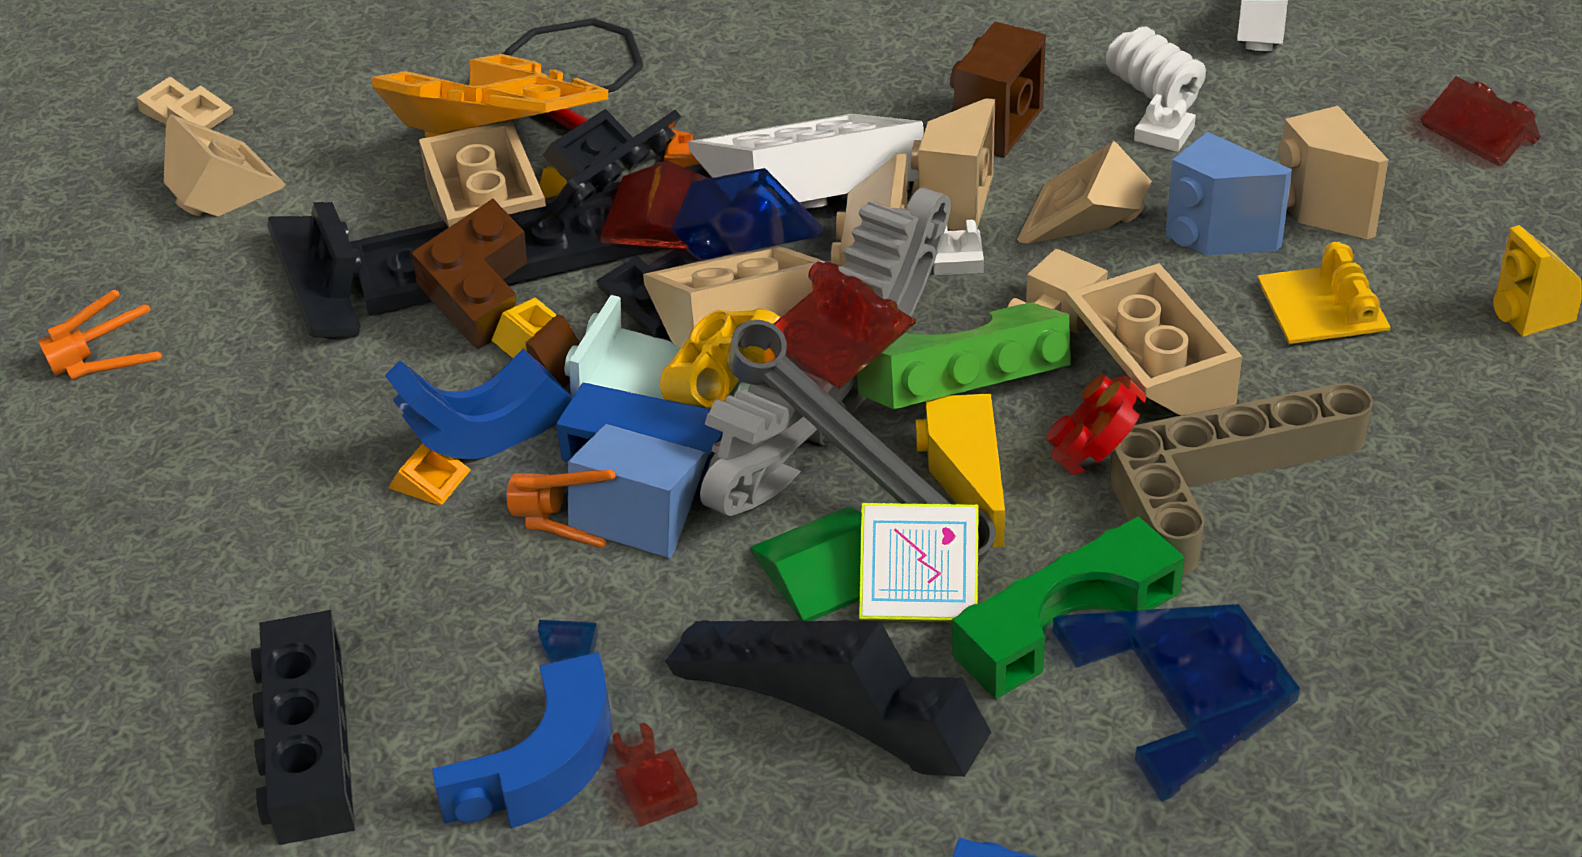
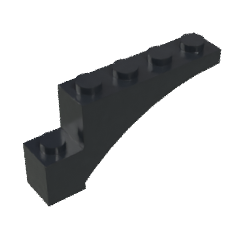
(846, 676)

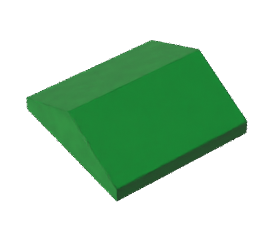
(816, 563)

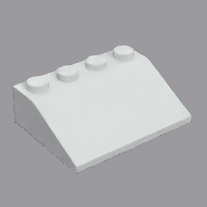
(814, 156)

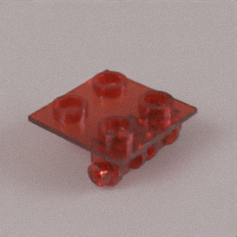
(840, 325)

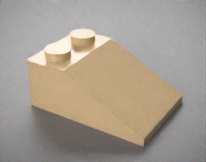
(477, 166)

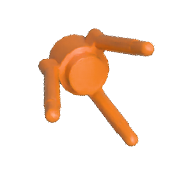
(68, 348)
(542, 494)

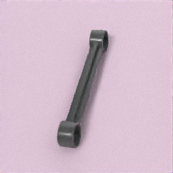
(835, 421)

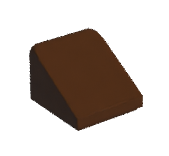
(552, 345)

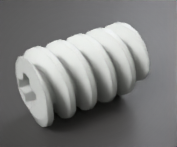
(1156, 67)

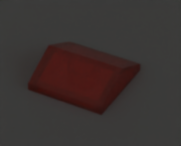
(649, 206)

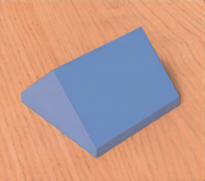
(647, 497)

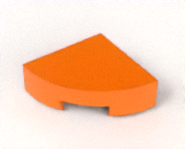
(678, 150)

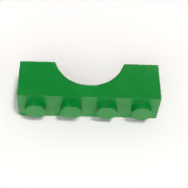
(1119, 572)

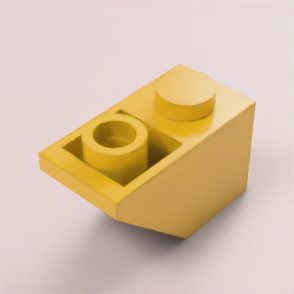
(1535, 286)

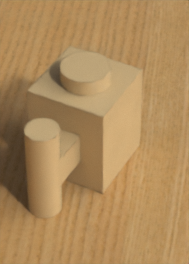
(1054, 278)

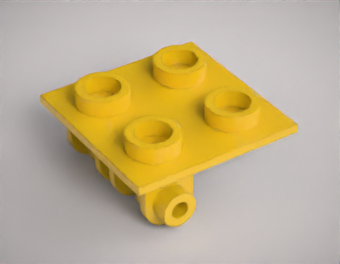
(1324, 299)

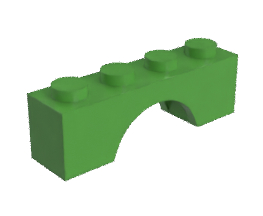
(929, 367)

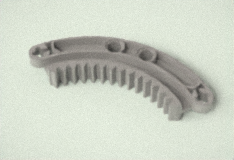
(759, 427)

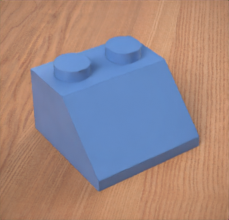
(1226, 199)

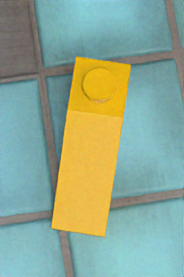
(964, 453)

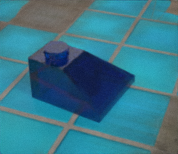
(741, 215)

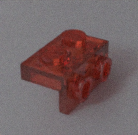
(1481, 121)

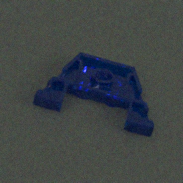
(1208, 668)

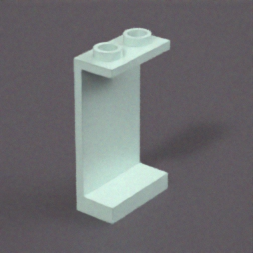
(621, 357)

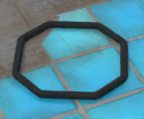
(638, 64)

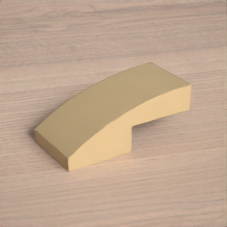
(173, 98)

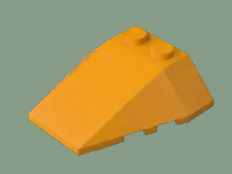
(498, 92)

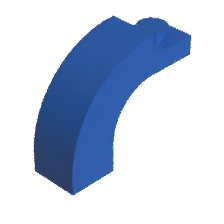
(485, 419)
(548, 764)

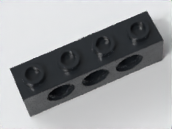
(303, 729)

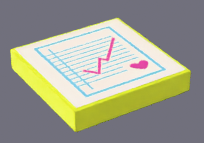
(918, 561)

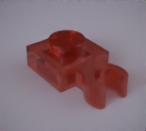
(650, 781)

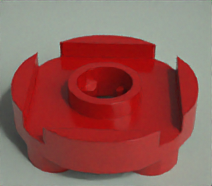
(1097, 423)

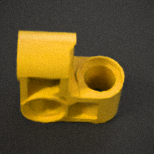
(700, 367)

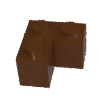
(467, 270)

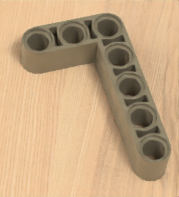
(1169, 455)

